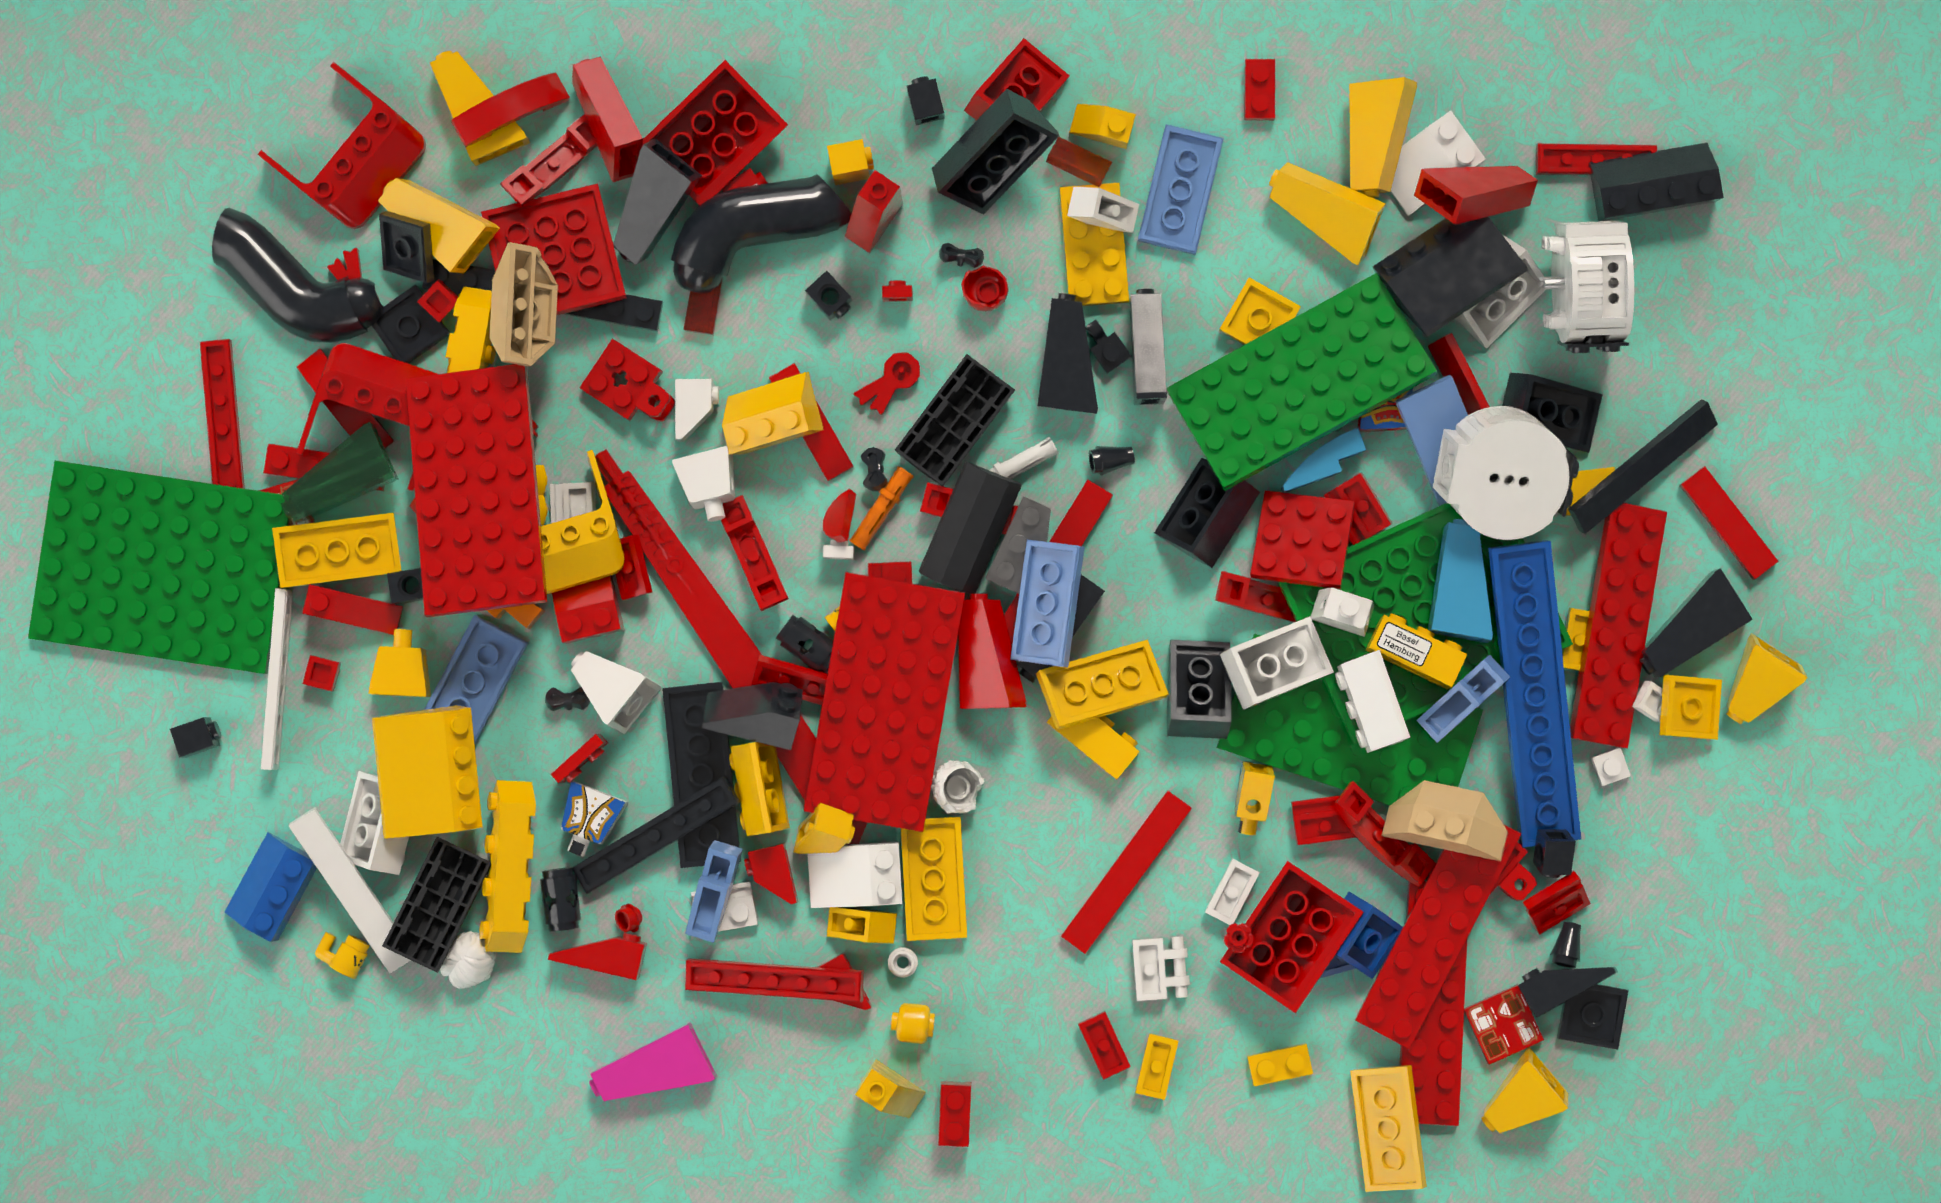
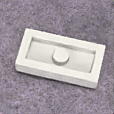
(1232, 892)

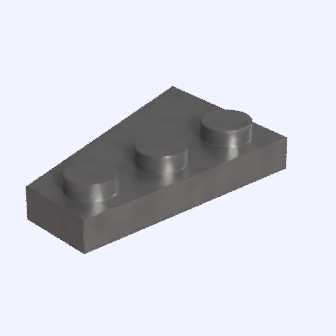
(1029, 523)

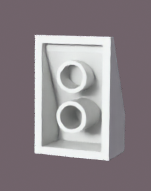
(1437, 146)
(1276, 662)
(856, 876)

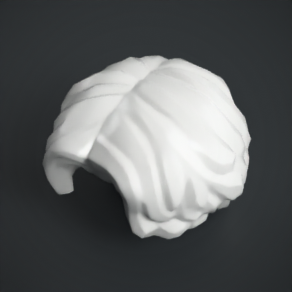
(956, 786)
(468, 961)

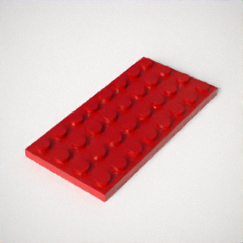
(476, 490)
(884, 700)

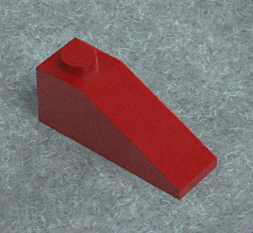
(352, 609)
(612, 956)

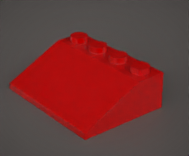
(718, 129)
(1295, 936)

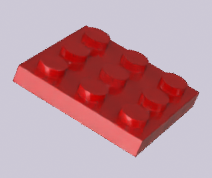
(1302, 539)

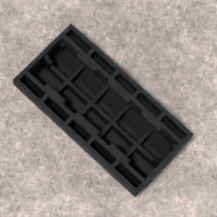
(954, 420)
(969, 528)
(437, 904)

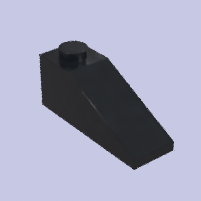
(1554, 987)

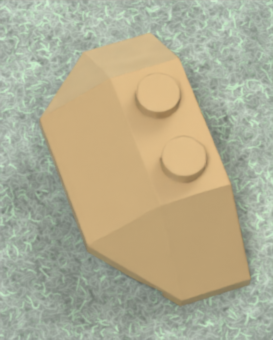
(523, 306)
(1447, 820)

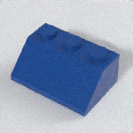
(271, 888)

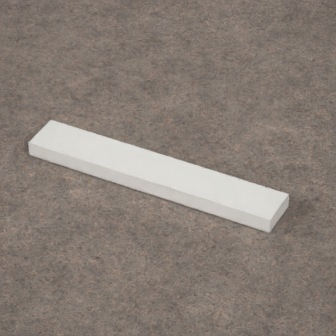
(276, 679)
(347, 884)

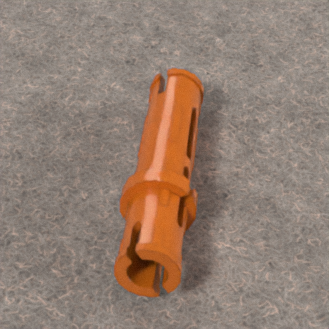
(881, 508)

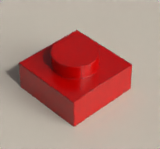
(897, 291)
(438, 300)
(321, 673)

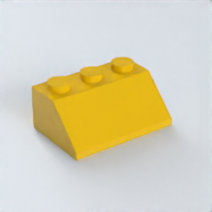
(771, 415)
(759, 788)

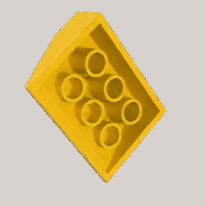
(427, 772)

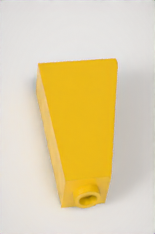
(463, 91)
(1377, 131)
(1328, 209)
(455, 231)
(889, 1091)

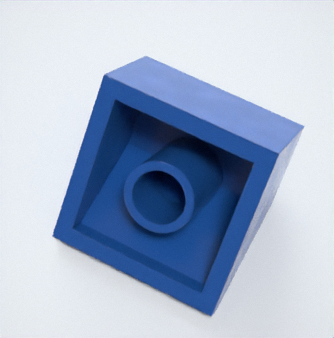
(1370, 938)

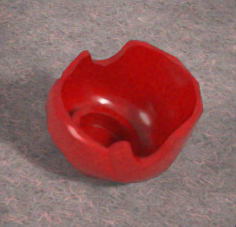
(984, 288)

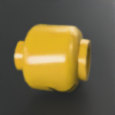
(913, 1023)

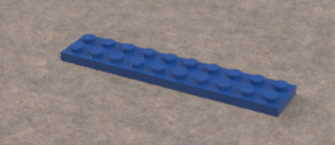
(1536, 689)

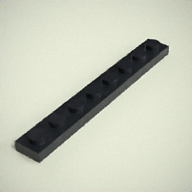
(631, 312)

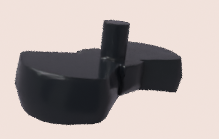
(972, 257)
(874, 459)
(556, 699)

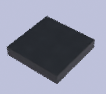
(406, 246)
(408, 327)
(1594, 1017)

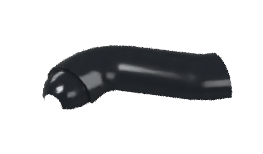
(748, 219)
(287, 289)

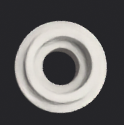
(898, 971)

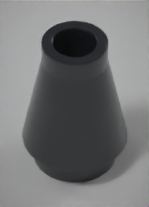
(1107, 459)
(1567, 946)

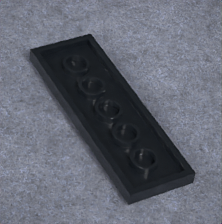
(695, 762)

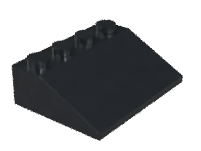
(1449, 271)

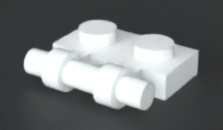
(1150, 968)

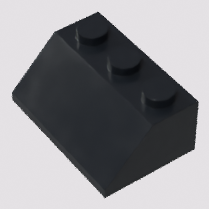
(1205, 515)

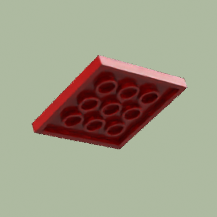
(572, 242)

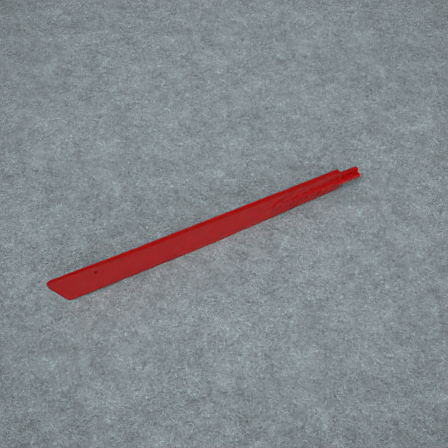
(702, 606)

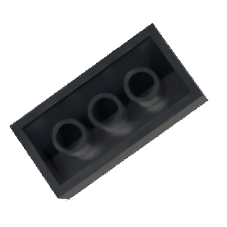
(994, 152)
(1655, 182)

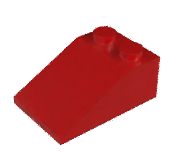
(1024, 73)
(587, 610)

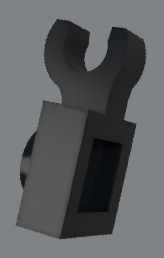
(1109, 350)

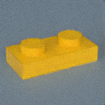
(1576, 628)
(1279, 1064)
(1156, 1066)

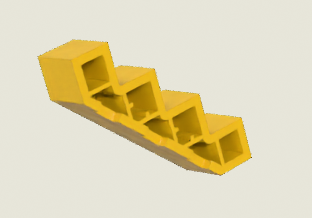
(471, 343)
(508, 880)

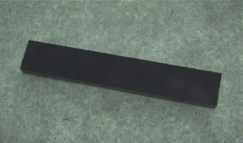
(1643, 466)
(656, 834)

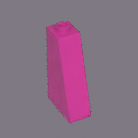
(657, 1066)

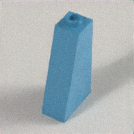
(1460, 587)

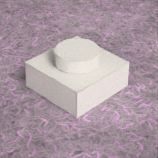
(838, 551)
(1649, 701)
(1610, 766)

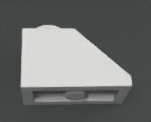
(1103, 209)
(693, 405)

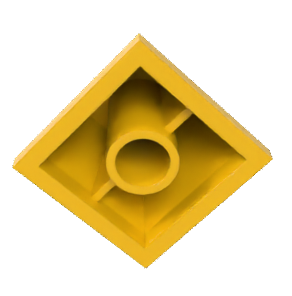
(1762, 680)
(1525, 1096)

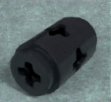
(794, 636)
(559, 885)

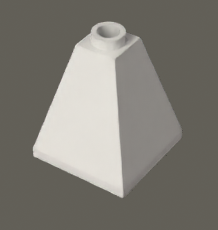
(613, 689)

